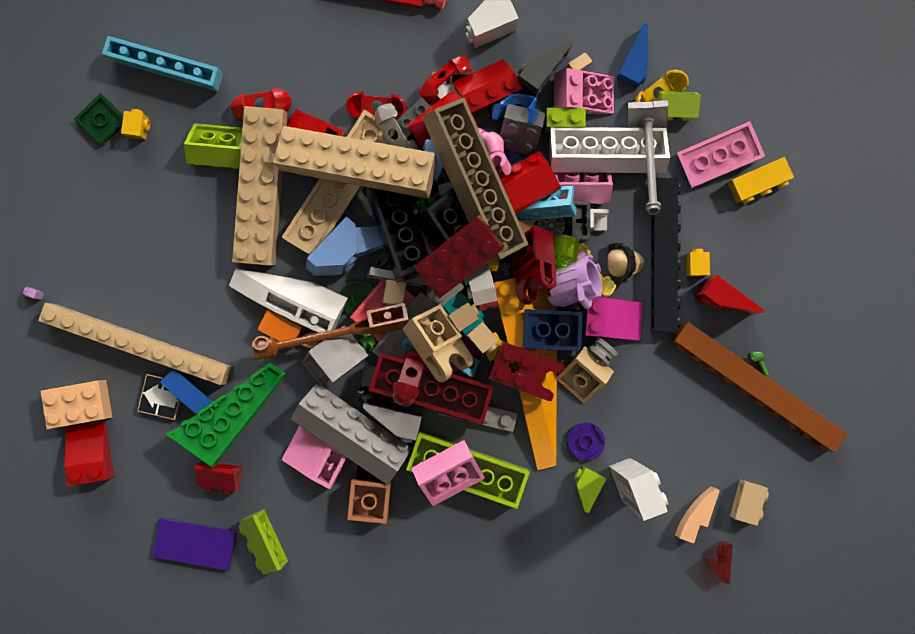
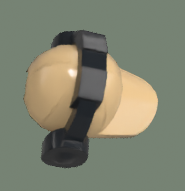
(623, 262)

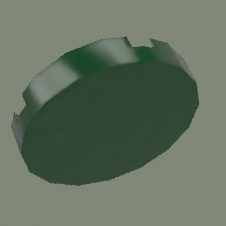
(353, 293)

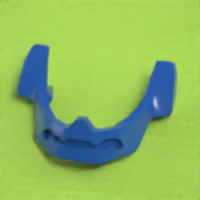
(513, 99)

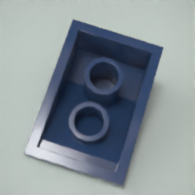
(552, 330)

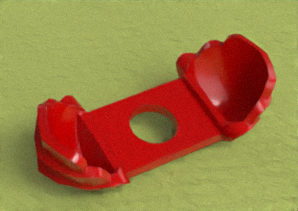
(429, 88)
(273, 99)
(359, 102)

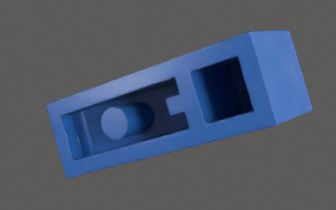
(637, 61)

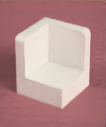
(598, 219)

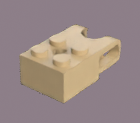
(438, 342)

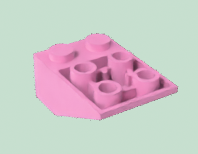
(584, 90)
(314, 458)

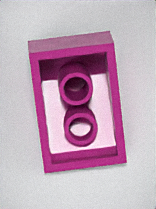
(613, 319)

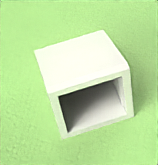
(491, 21)

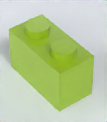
(681, 104)
(565, 117)

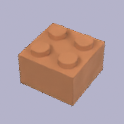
(369, 500)

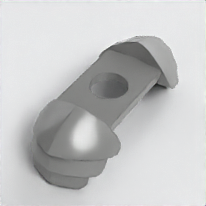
(385, 121)

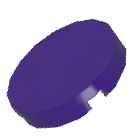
(585, 441)

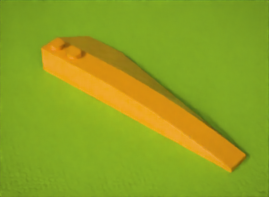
(538, 413)

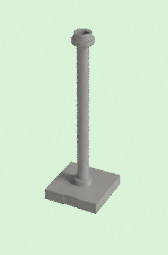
(649, 116)

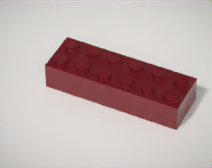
(454, 397)

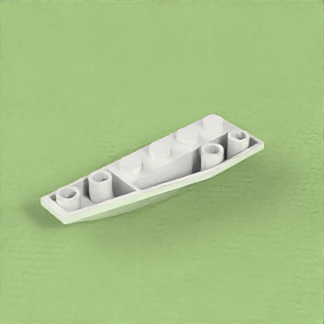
(292, 298)

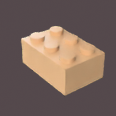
(76, 404)

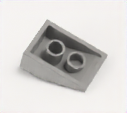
(399, 422)

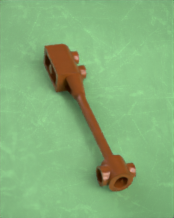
(377, 322)

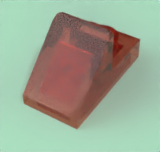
(722, 566)

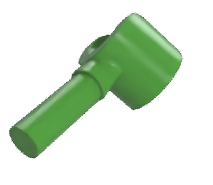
(757, 356)

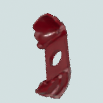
(406, 390)

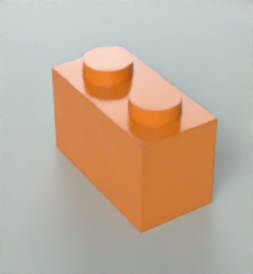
(279, 326)

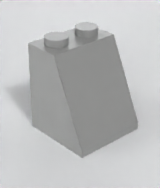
(334, 359)

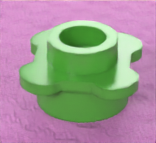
(367, 341)

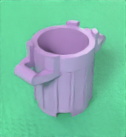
(577, 283)

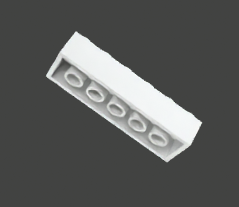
(606, 150)
(639, 488)

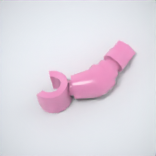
(495, 148)

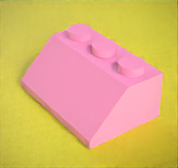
(587, 186)
(447, 473)

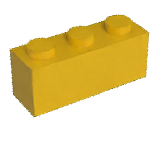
(761, 181)

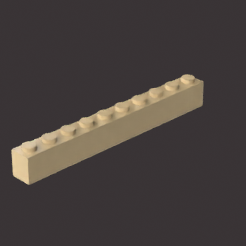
(135, 343)

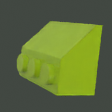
(214, 146)
(263, 542)

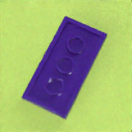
(194, 544)

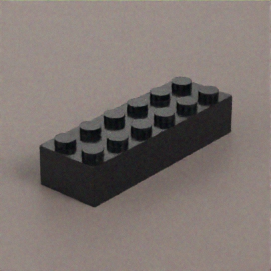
(399, 230)

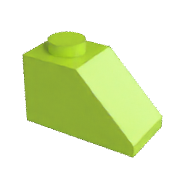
(588, 486)

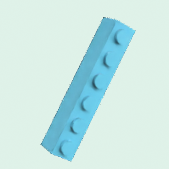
(162, 63)

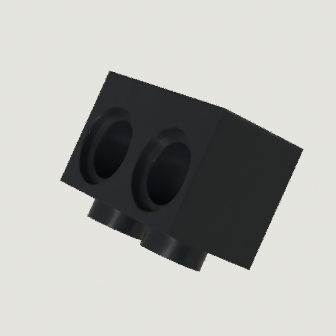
(579, 225)

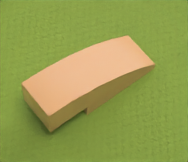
(697, 514)

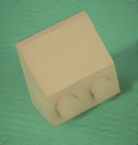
(585, 375)

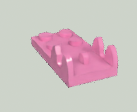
(721, 154)

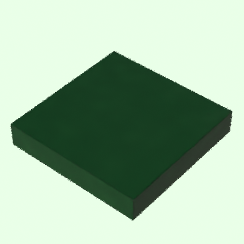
(100, 119)

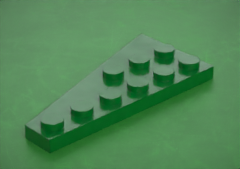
(223, 420)

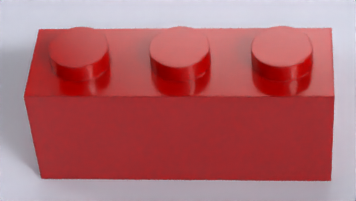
(488, 86)
(529, 182)

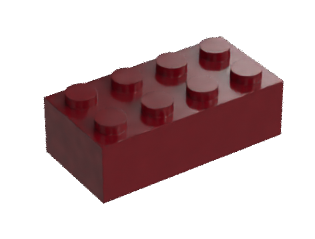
(459, 256)

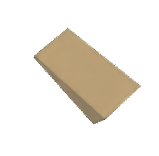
(580, 62)

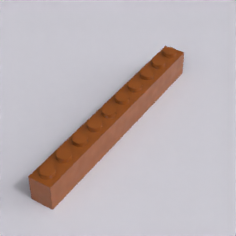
(759, 387)

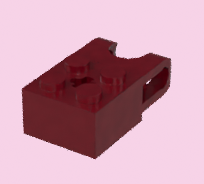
(534, 265)
(529, 371)

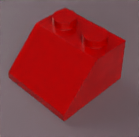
(222, 476)

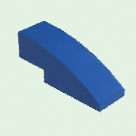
(185, 391)

